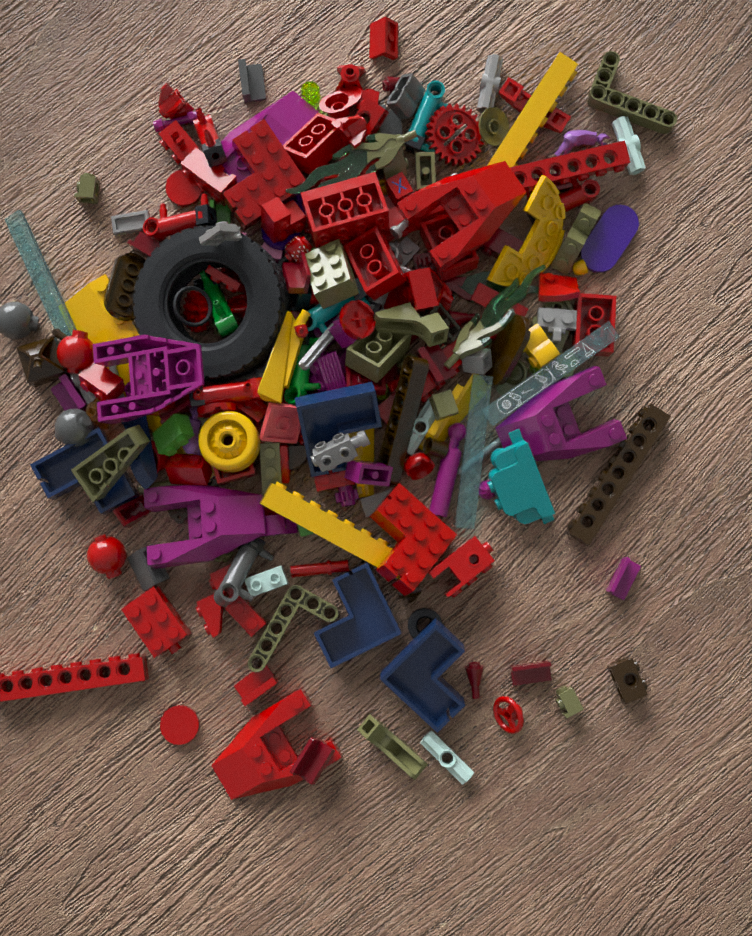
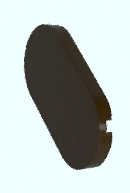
(121, 286)
(508, 349)

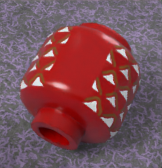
(294, 247)

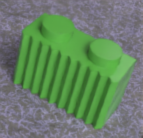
(173, 434)

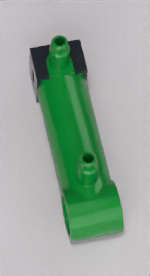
(220, 309)
(299, 382)

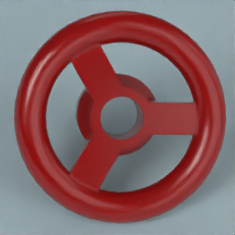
(238, 304)
(510, 713)

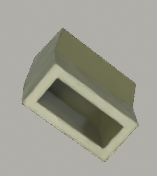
(443, 405)

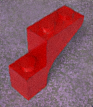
(209, 608)

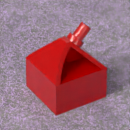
(423, 290)

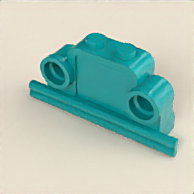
(519, 483)

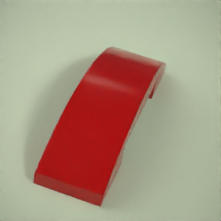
(516, 97)

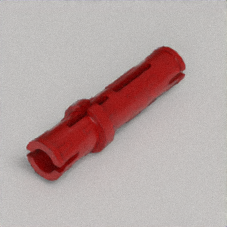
(319, 568)

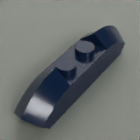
(144, 465)

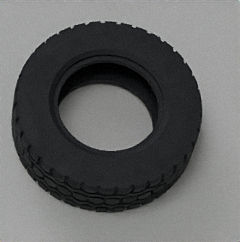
(184, 258)

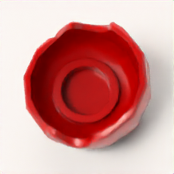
(418, 466)

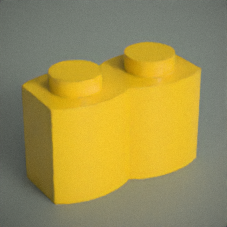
(540, 348)

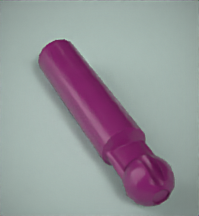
(447, 472)

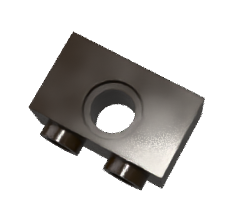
(618, 672)

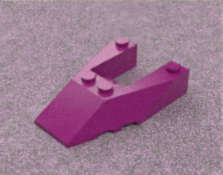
(159, 374)
(551, 426)
(216, 522)

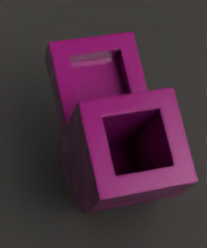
(279, 526)

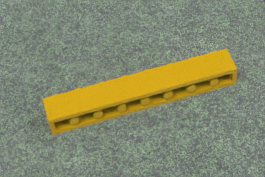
(535, 110)
(325, 524)

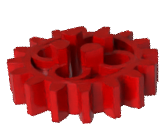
(196, 310)

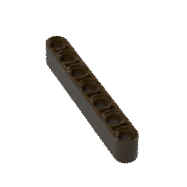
(403, 415)

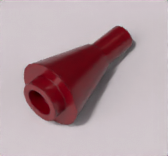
(389, 84)
(460, 317)
(474, 673)

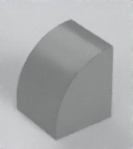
(478, 362)

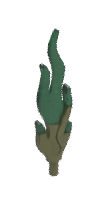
(384, 148)
(477, 332)

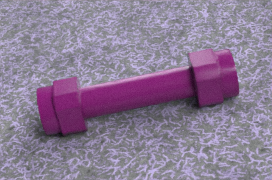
(159, 124)

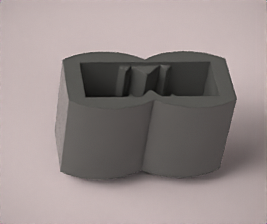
(406, 96)

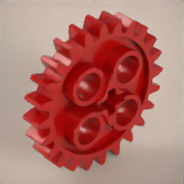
(443, 121)

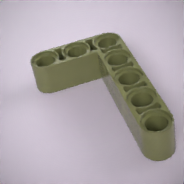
(624, 101)
(269, 635)

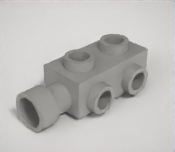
(338, 450)

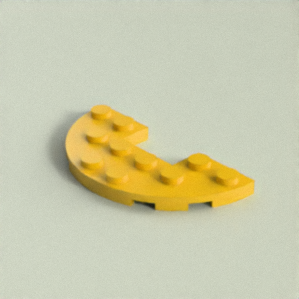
(542, 240)

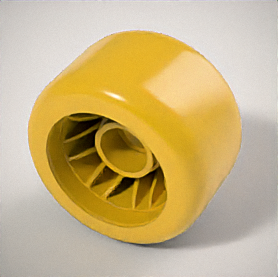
(243, 448)

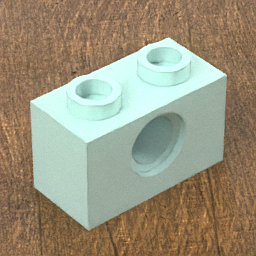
(266, 581)

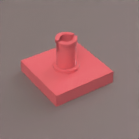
(280, 424)

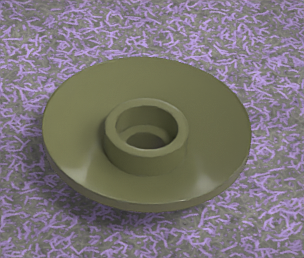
(499, 124)

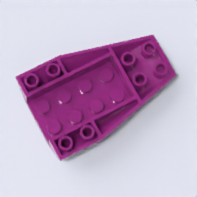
(284, 118)

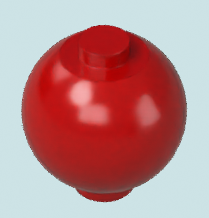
(75, 352)
(107, 556)

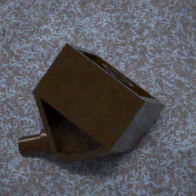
(41, 361)

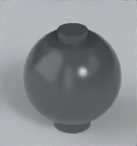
(17, 320)
(73, 427)

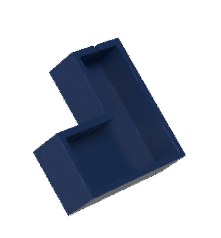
(336, 412)
(57, 471)
(368, 620)
(417, 675)

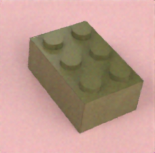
(331, 274)
(377, 353)

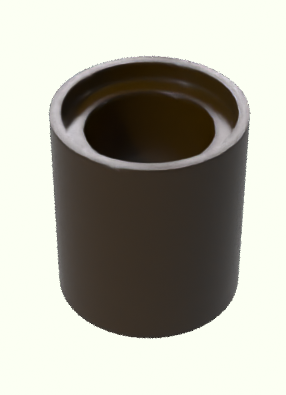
(435, 448)

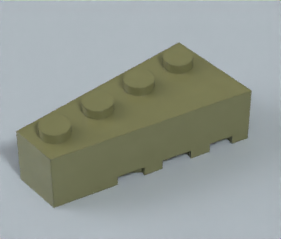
(109, 463)

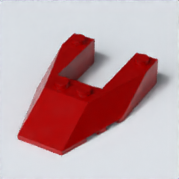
(473, 201)
(261, 753)

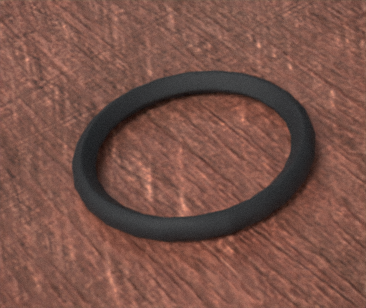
(178, 314)

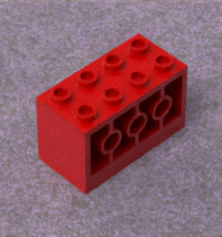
(345, 210)

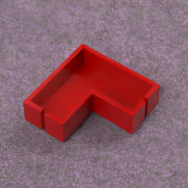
(270, 175)
(419, 538)

